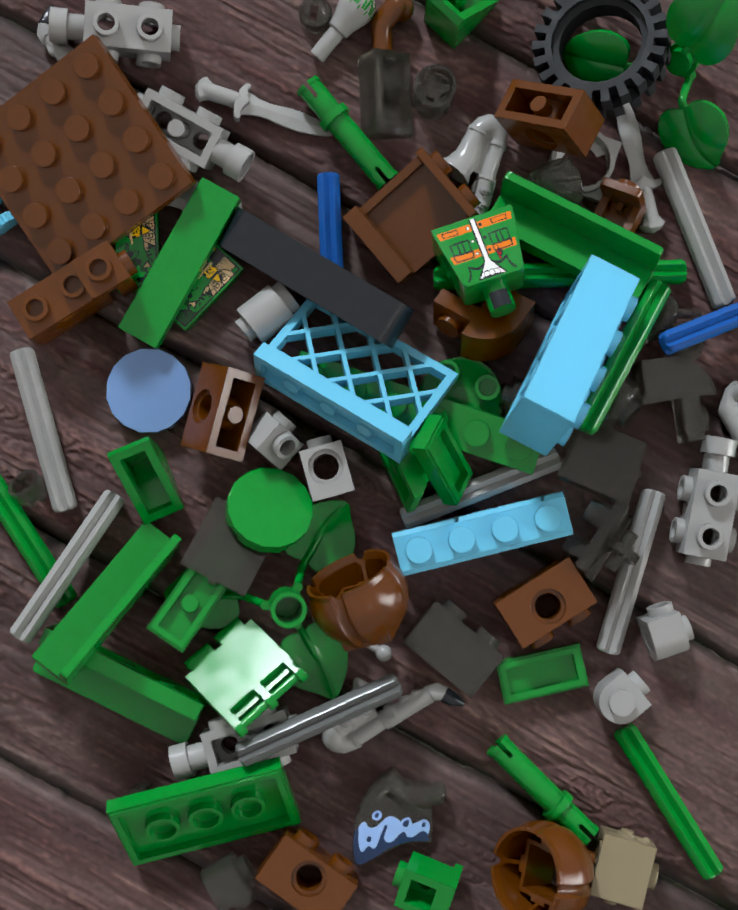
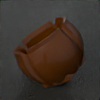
(359, 599)
(527, 867)

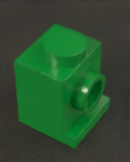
(425, 883)

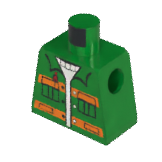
(482, 258)

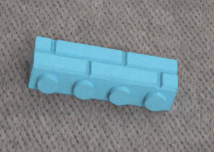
(482, 533)

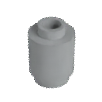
(266, 312)

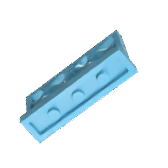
(342, 406)

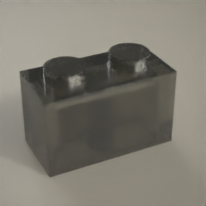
(453, 646)

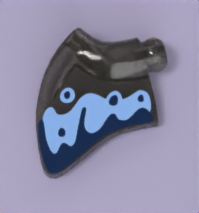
(394, 814)

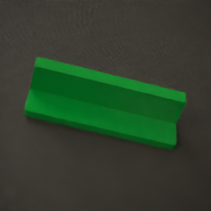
(570, 234)
(106, 602)
(134, 692)

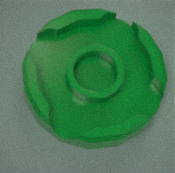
(268, 510)

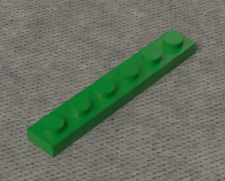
(472, 428)

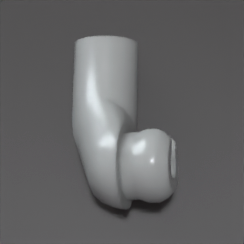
(729, 409)

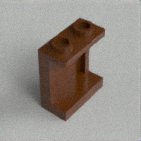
(403, 213)

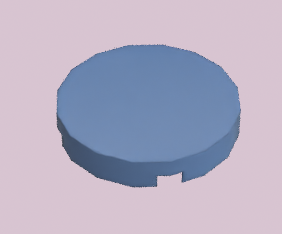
(149, 391)

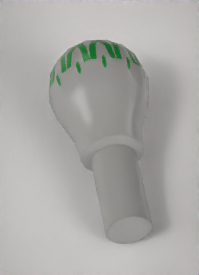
(348, 17)

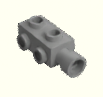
(126, 36)
(188, 126)
(701, 511)
(211, 752)

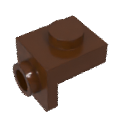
(621, 203)
(105, 270)

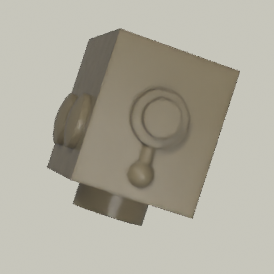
(623, 867)

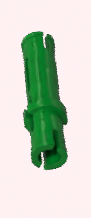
(335, 119)
(556, 803)

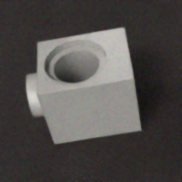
(340, 483)

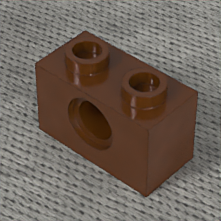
(549, 117)
(55, 305)
(222, 411)
(518, 603)
(300, 848)

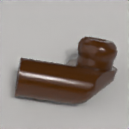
(386, 18)

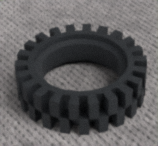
(630, 84)

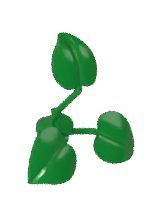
(701, 34)
(322, 658)

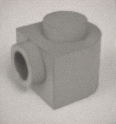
(274, 439)
(664, 630)
(621, 696)

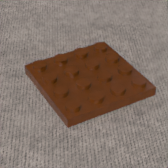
(84, 157)

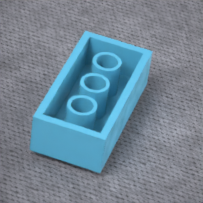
(572, 357)

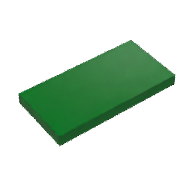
(204, 811)

